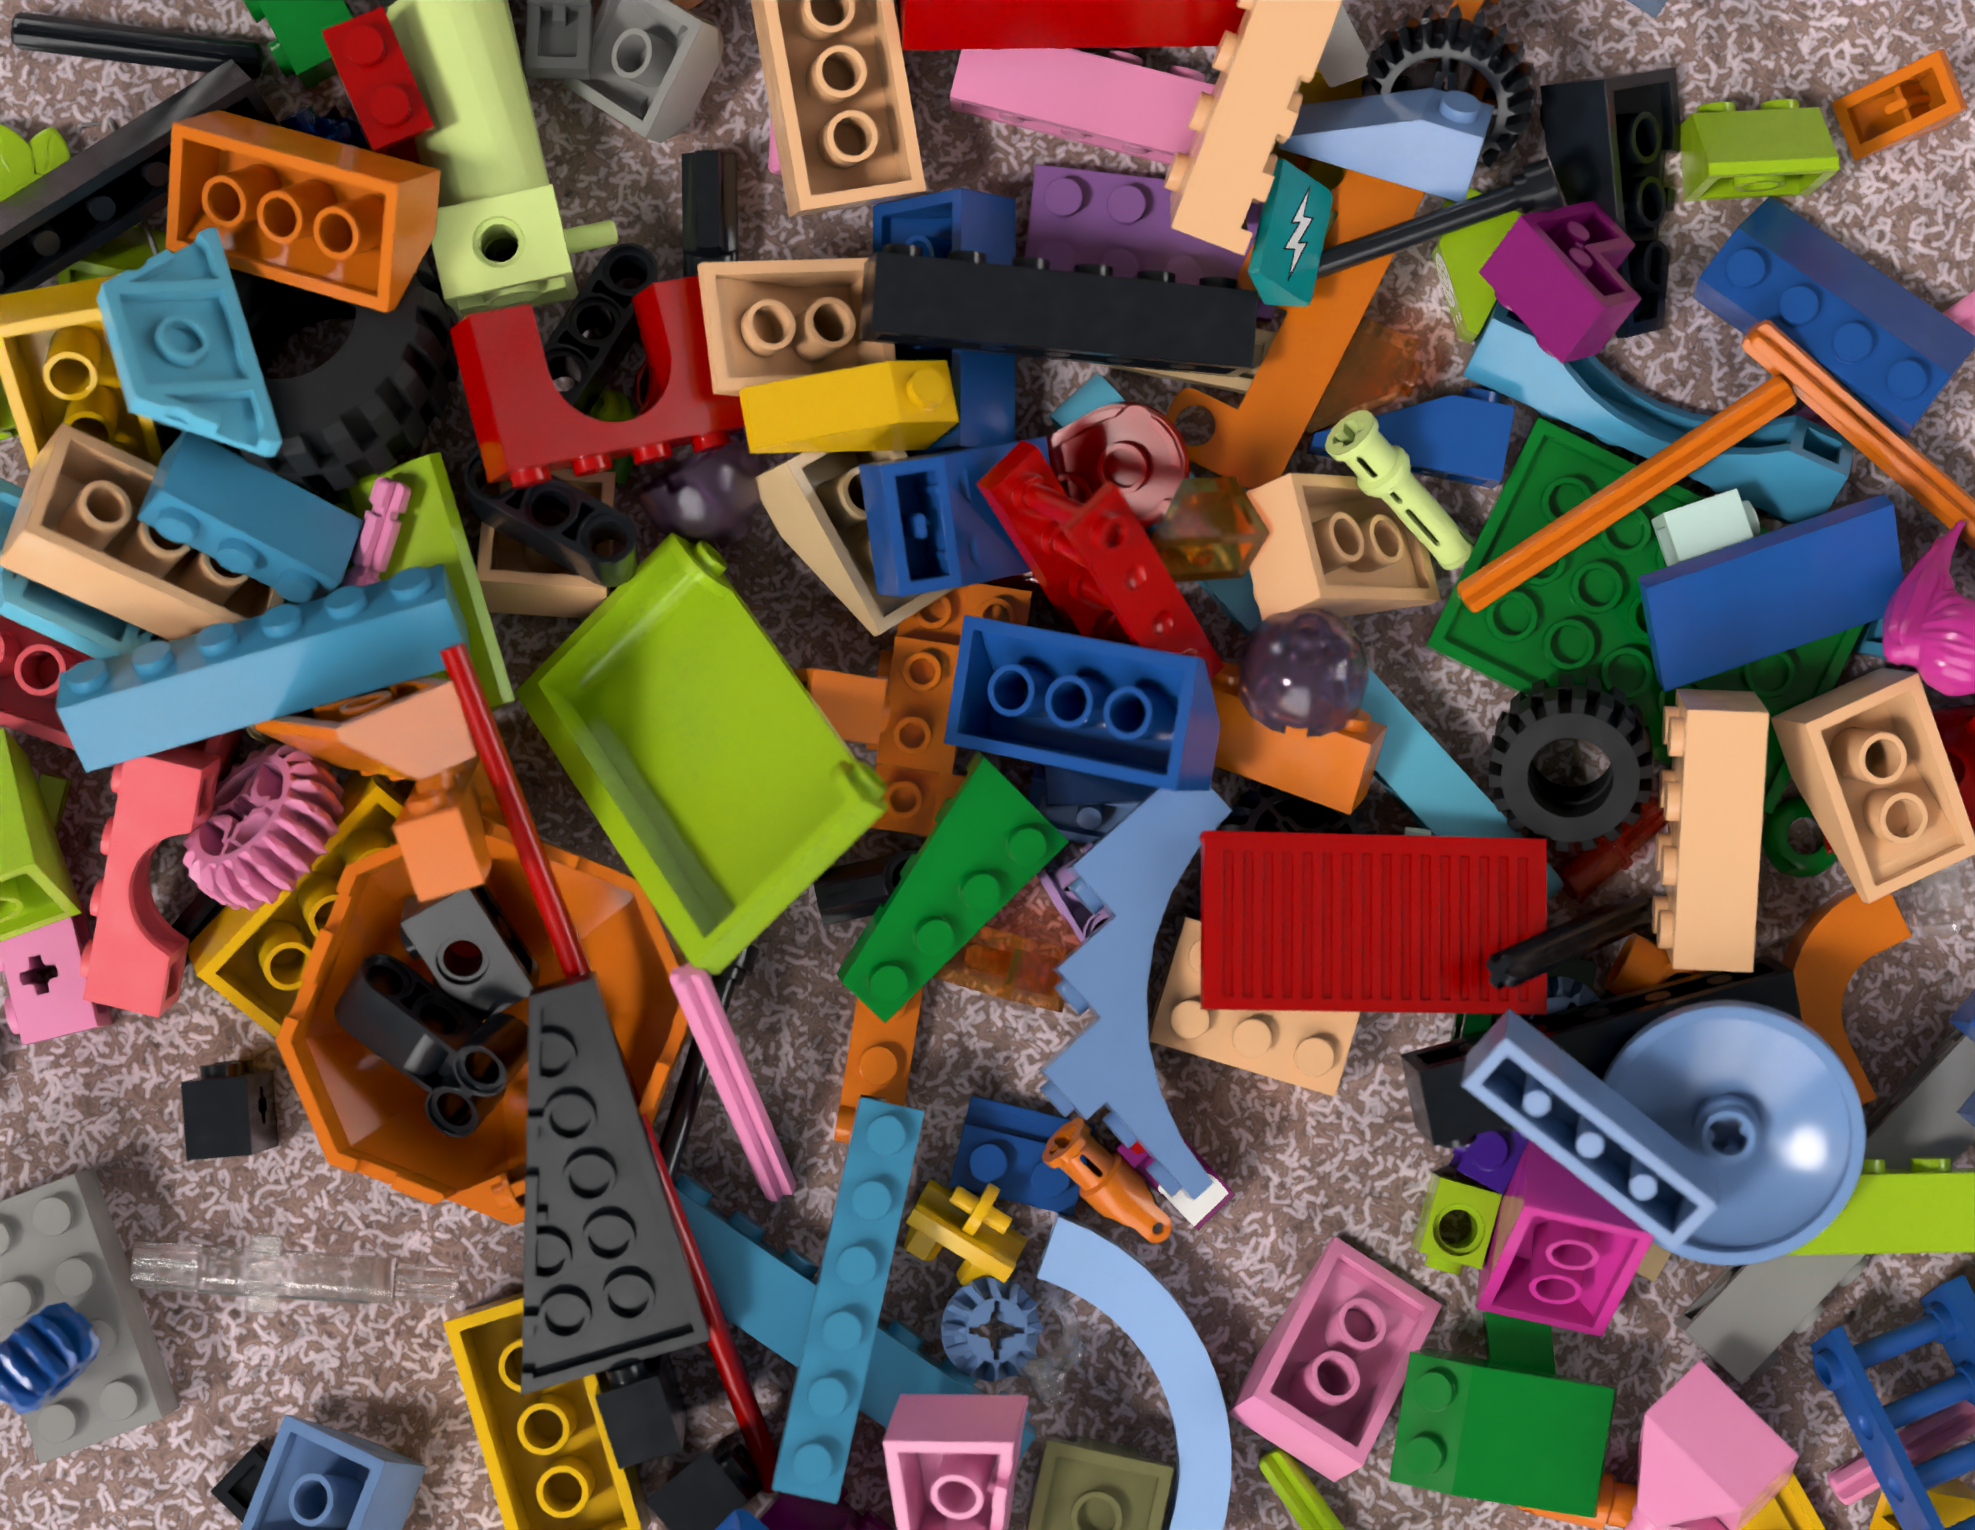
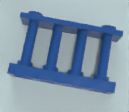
(1841, 1369)

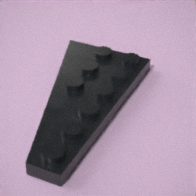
(599, 1229)

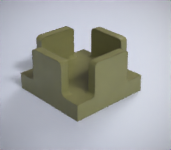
(1097, 1487)

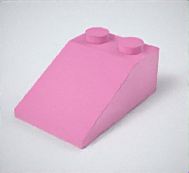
(1335, 1361)

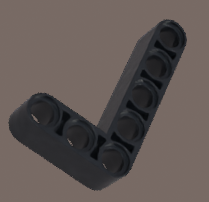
(592, 365)

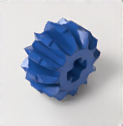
(45, 1356)

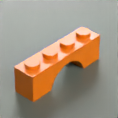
(444, 831)

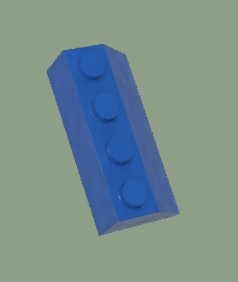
(1838, 310)
(980, 381)
(1084, 705)

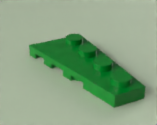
(968, 869)

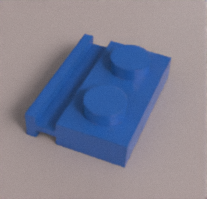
(1005, 1148)

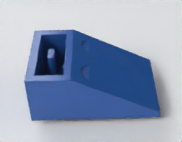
(933, 522)

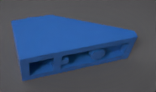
(1448, 437)

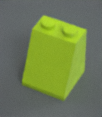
(32, 867)

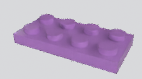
(1122, 225)

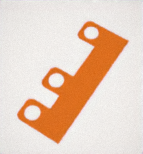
(1265, 429)

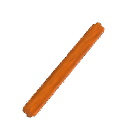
(1862, 426)
(1626, 494)

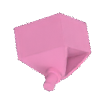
(1706, 1459)

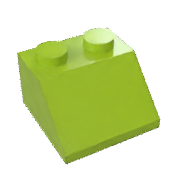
(1755, 151)

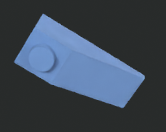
(1404, 137)

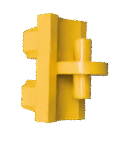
(967, 1228)

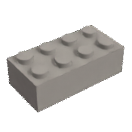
(66, 1249)

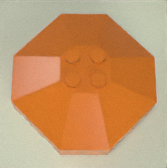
(376, 1117)

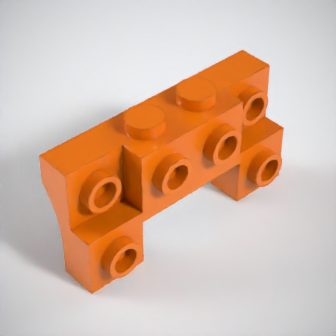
(920, 687)

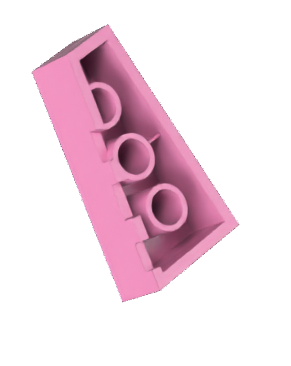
(954, 1460)

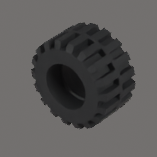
(1565, 811)

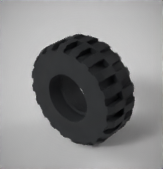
(364, 400)

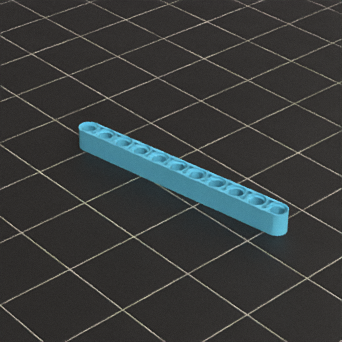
(1410, 759)

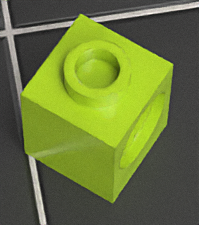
(1454, 1194)

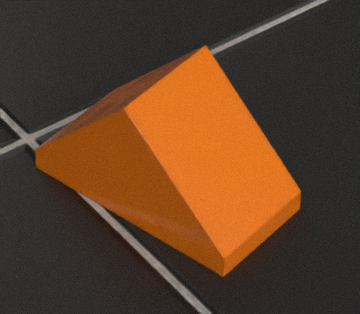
(1900, 106)

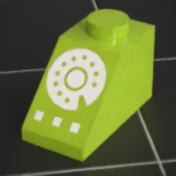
(1458, 263)

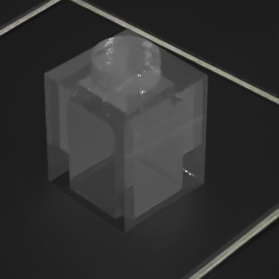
(1940, 900)

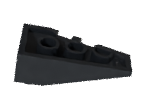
(1611, 148)

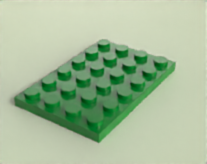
(1588, 605)

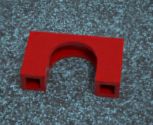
(533, 430)

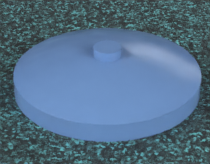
(1759, 1107)

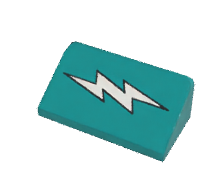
(1290, 237)

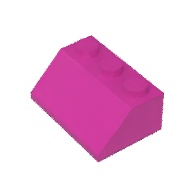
(1558, 1250)

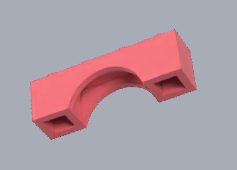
(135, 952)

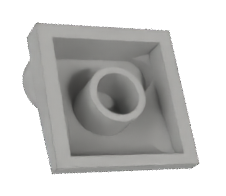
(650, 65)

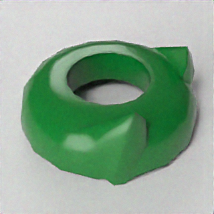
(1778, 849)

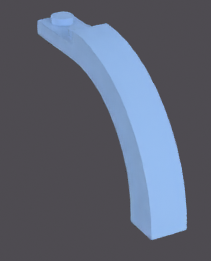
(1143, 1306)

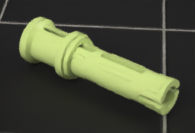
(1386, 474)

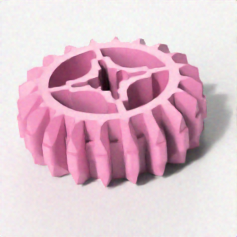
(264, 827)

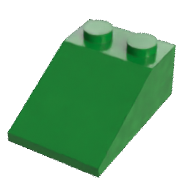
(1502, 1433)

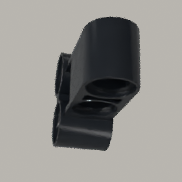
(433, 1041)

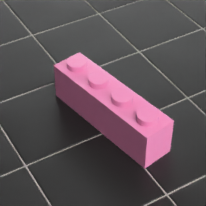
(1082, 97)

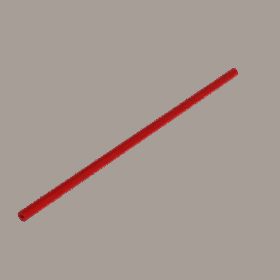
(574, 963)

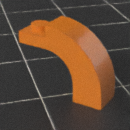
(1828, 953)

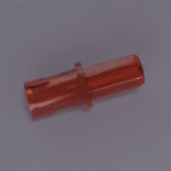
(1592, 867)

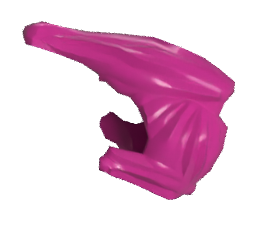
(1932, 623)

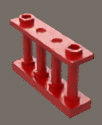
(1092, 559)

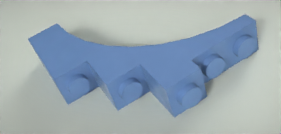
(1110, 1058)

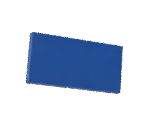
(1772, 592)

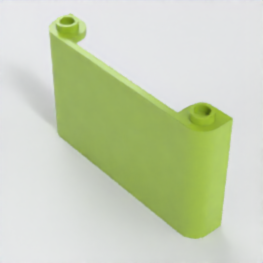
(700, 752)

